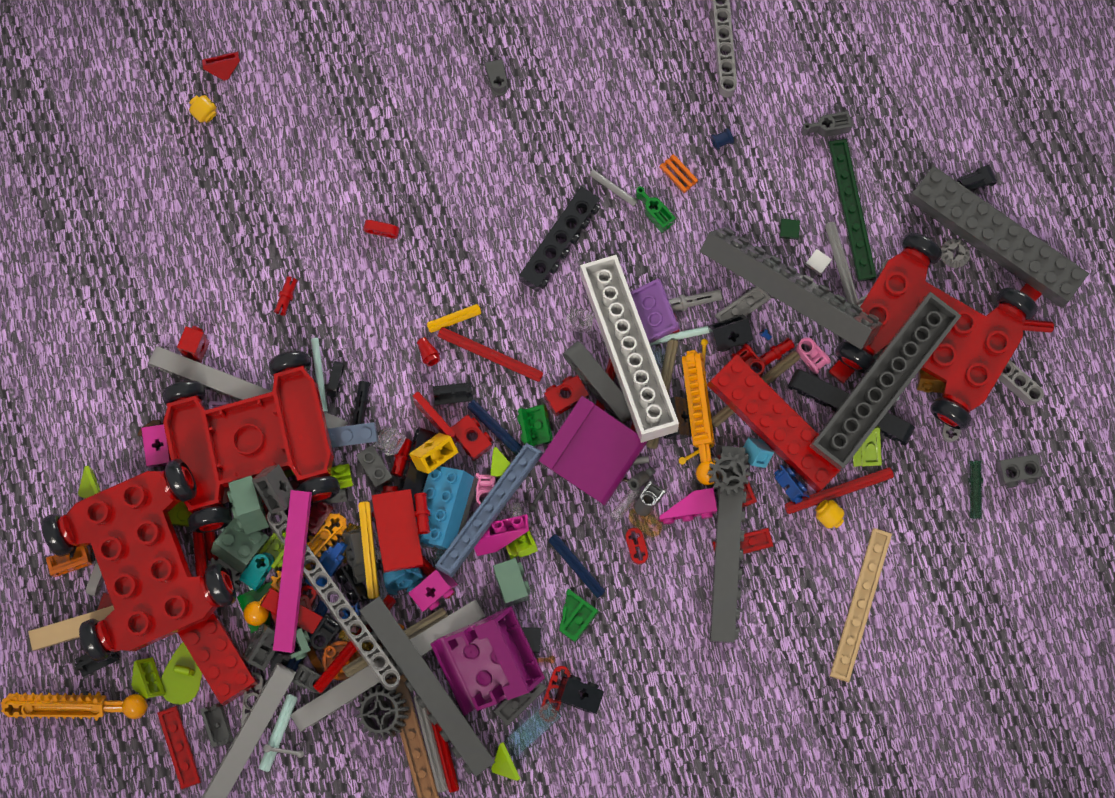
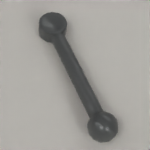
(548, 479)

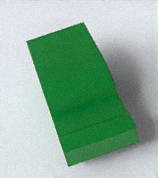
(661, 217)

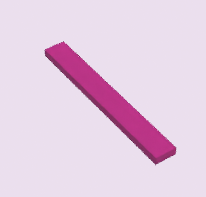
(292, 571)

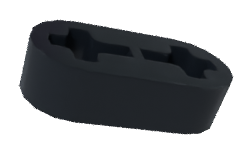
(335, 379)

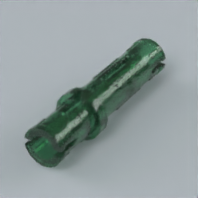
(975, 489)

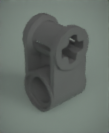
(497, 74)
(649, 498)
(307, 678)

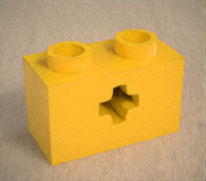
(433, 453)

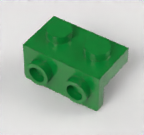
(535, 425)

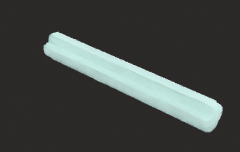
(278, 731)

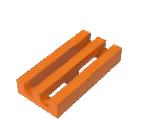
(669, 162)

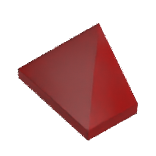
(222, 65)

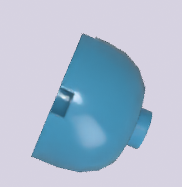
(402, 579)

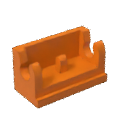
(63, 565)

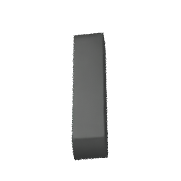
(597, 381)

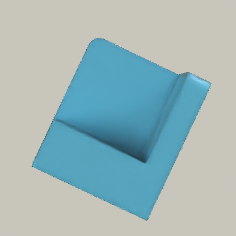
(758, 452)

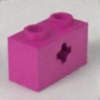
(151, 437)
(424, 595)

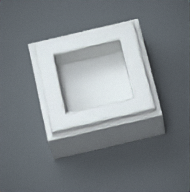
(818, 262)

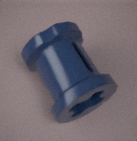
(722, 139)

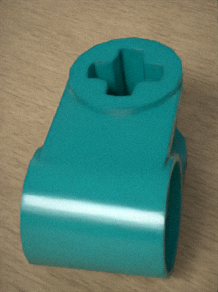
(256, 573)

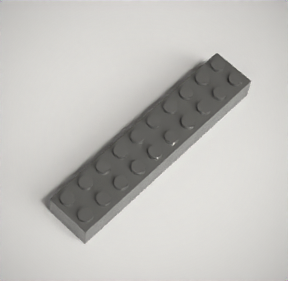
(998, 237)
(791, 287)
(885, 381)

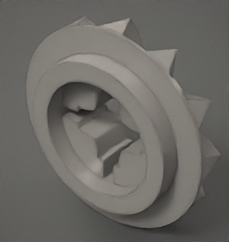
(947, 255)

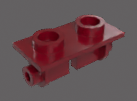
(318, 515)

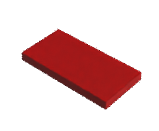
(397, 530)

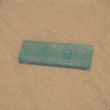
(533, 728)

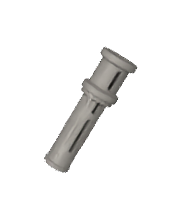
(683, 304)

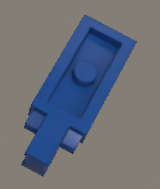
(331, 561)

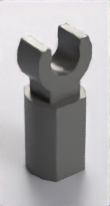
(640, 479)

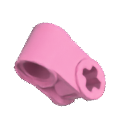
(813, 356)
(484, 486)

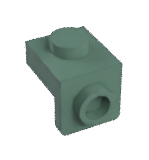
(302, 641)

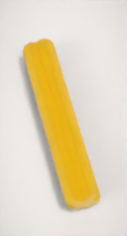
(454, 318)

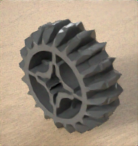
(382, 720)

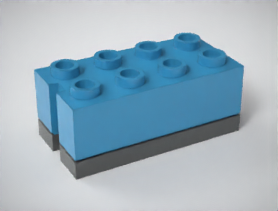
(449, 503)

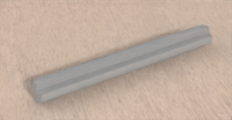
(841, 263)
(432, 748)

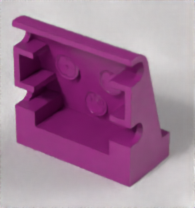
(593, 451)
(488, 661)

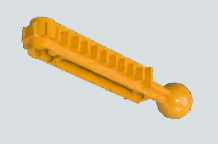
(699, 412)
(256, 614)
(71, 706)

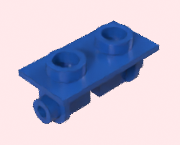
(797, 488)

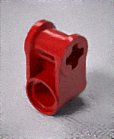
(750, 358)

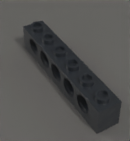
(582, 199)

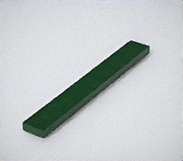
(852, 210)

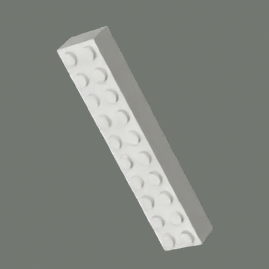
(629, 349)

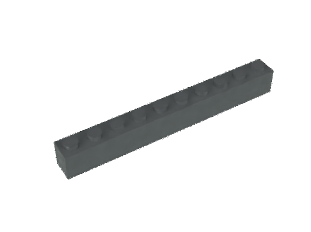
(727, 557)
(427, 687)

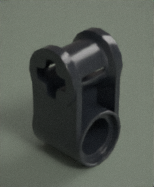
(326, 631)

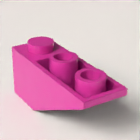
(696, 504)
(501, 534)

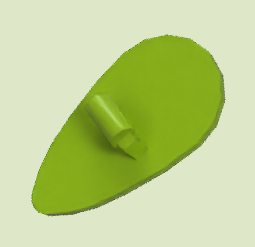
(181, 677)

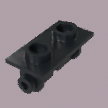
(453, 393)
(354, 592)
(89, 666)

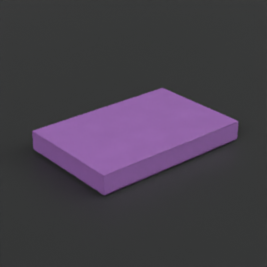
(655, 310)

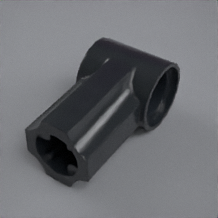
(979, 179)

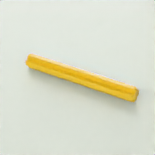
(368, 549)

